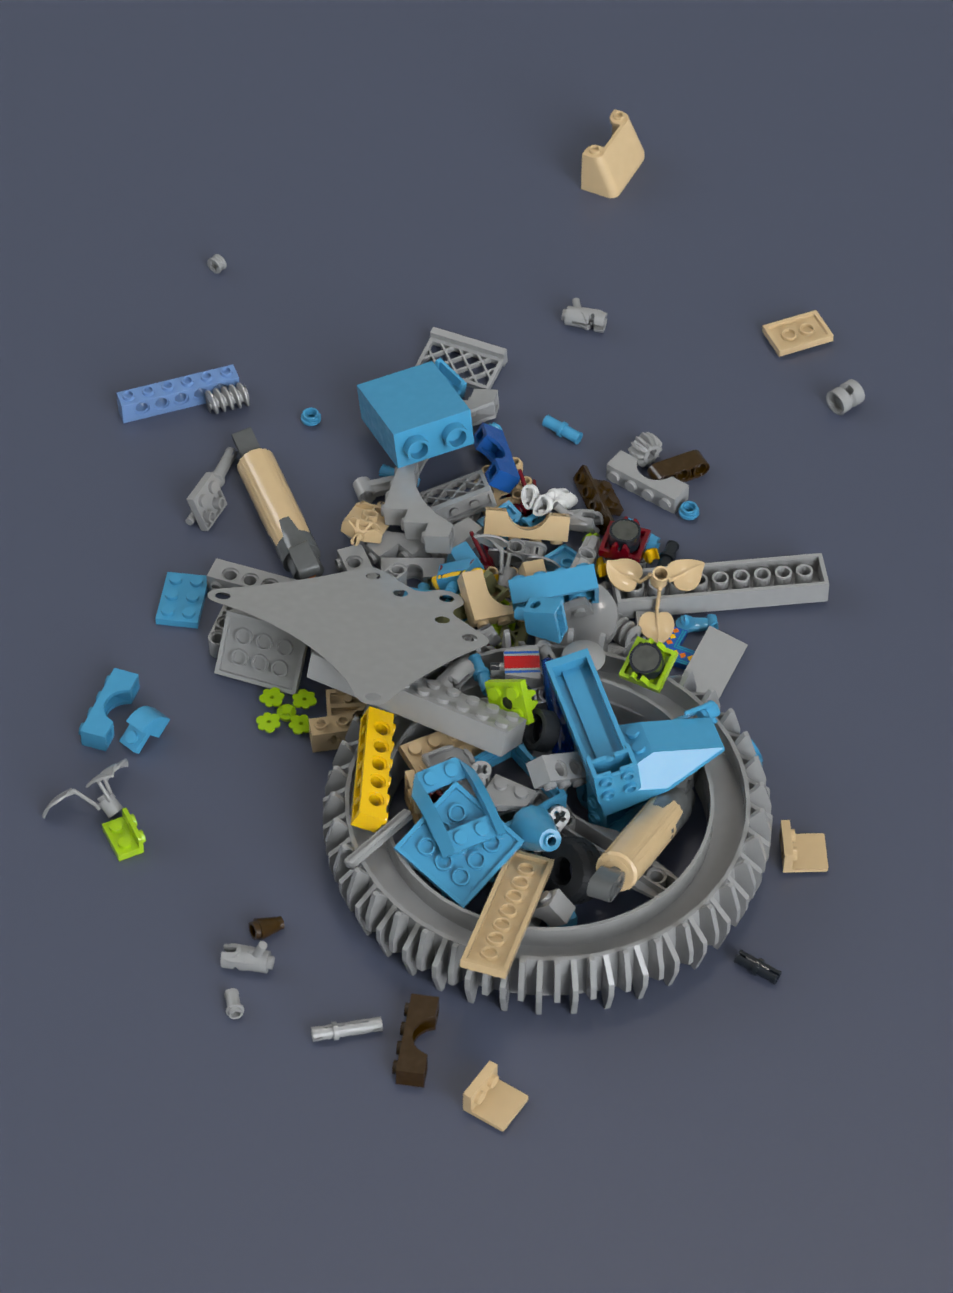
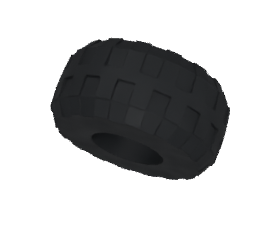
(583, 859)

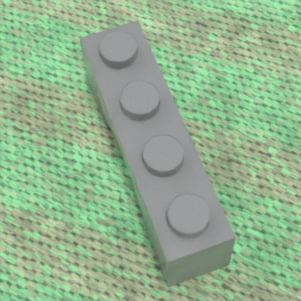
(665, 493)

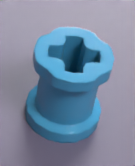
(528, 520)

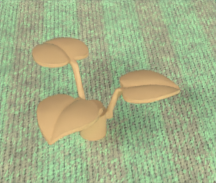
(683, 573)

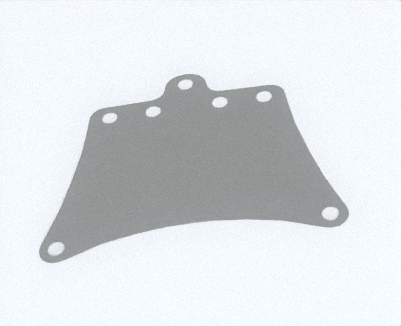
(363, 627)

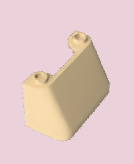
(611, 167)

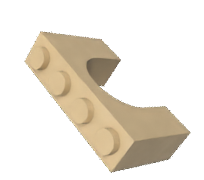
(479, 603)

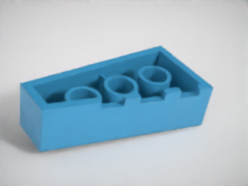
(560, 583)

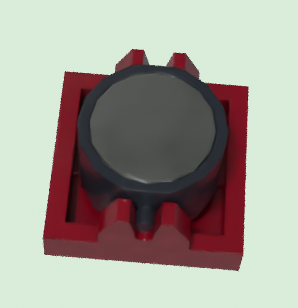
(624, 540)

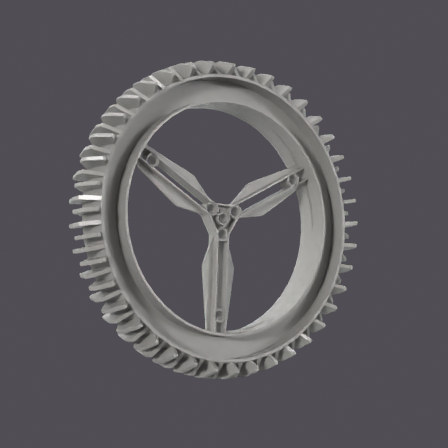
(580, 958)

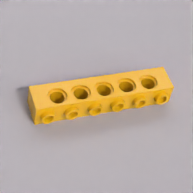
(373, 769)

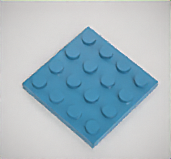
(468, 871)

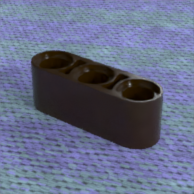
(682, 467)

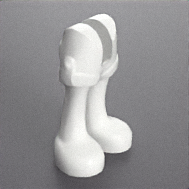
(544, 503)

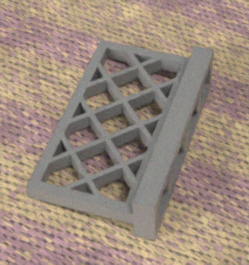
(467, 348)
(462, 503)

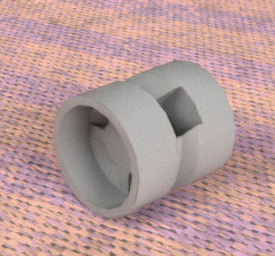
(845, 397)

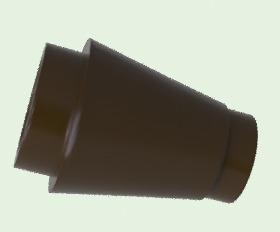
(264, 927)

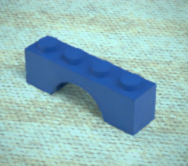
(492, 443)

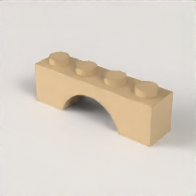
(553, 527)

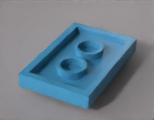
(182, 600)

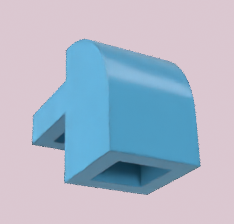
(142, 724)

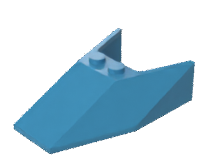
(666, 755)

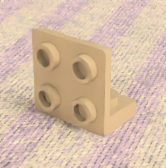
(802, 851)
(493, 1099)

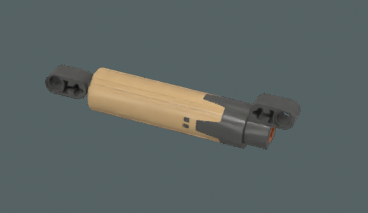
(277, 508)
(642, 841)

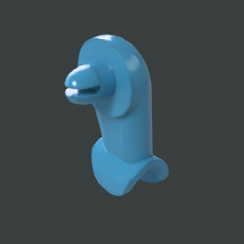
(696, 624)

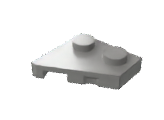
(509, 794)

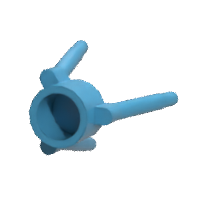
(708, 709)

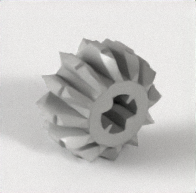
(646, 448)

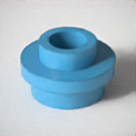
(310, 417)
(689, 510)

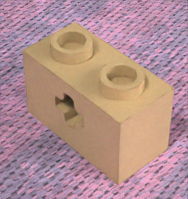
(328, 731)

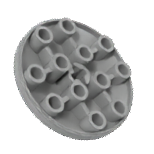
(591, 618)

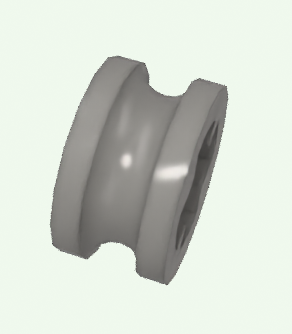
(216, 263)

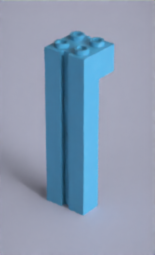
(593, 726)

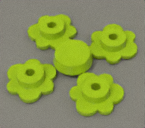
(286, 711)

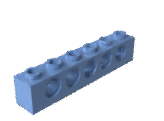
(173, 393)

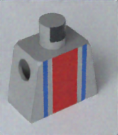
(519, 664)

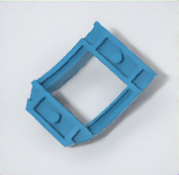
(466, 835)

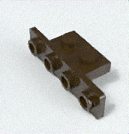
(598, 496)

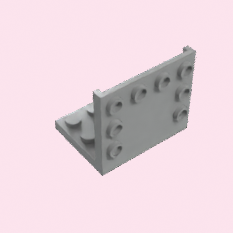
(260, 653)

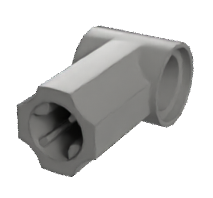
(370, 489)

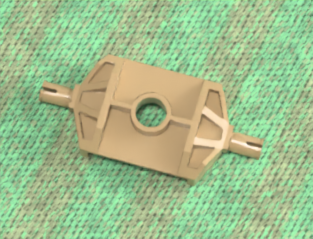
(365, 523)

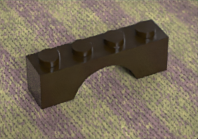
(420, 1018)

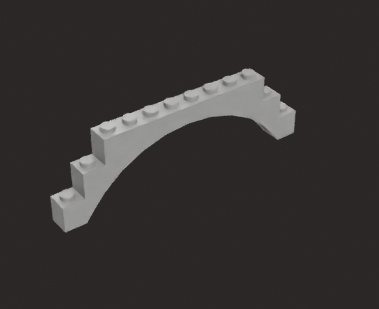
(404, 503)

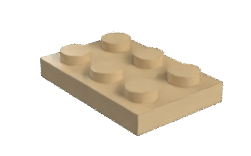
(797, 333)

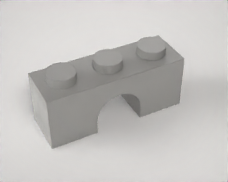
(417, 568)
(553, 909)

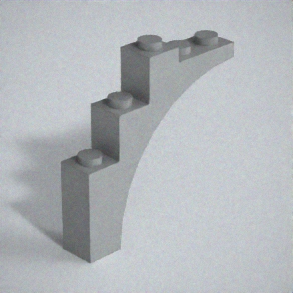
(396, 546)

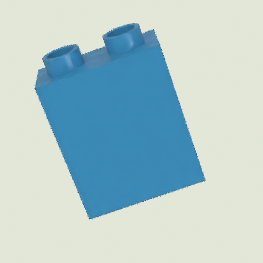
(415, 414)

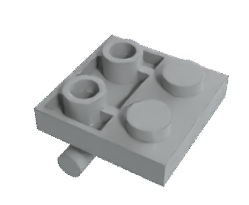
(206, 502)

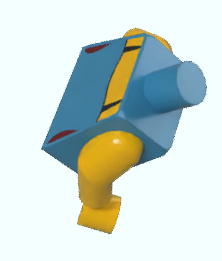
(450, 572)

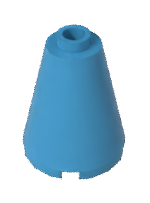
(536, 829)

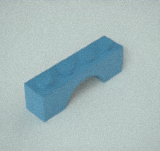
(118, 690)

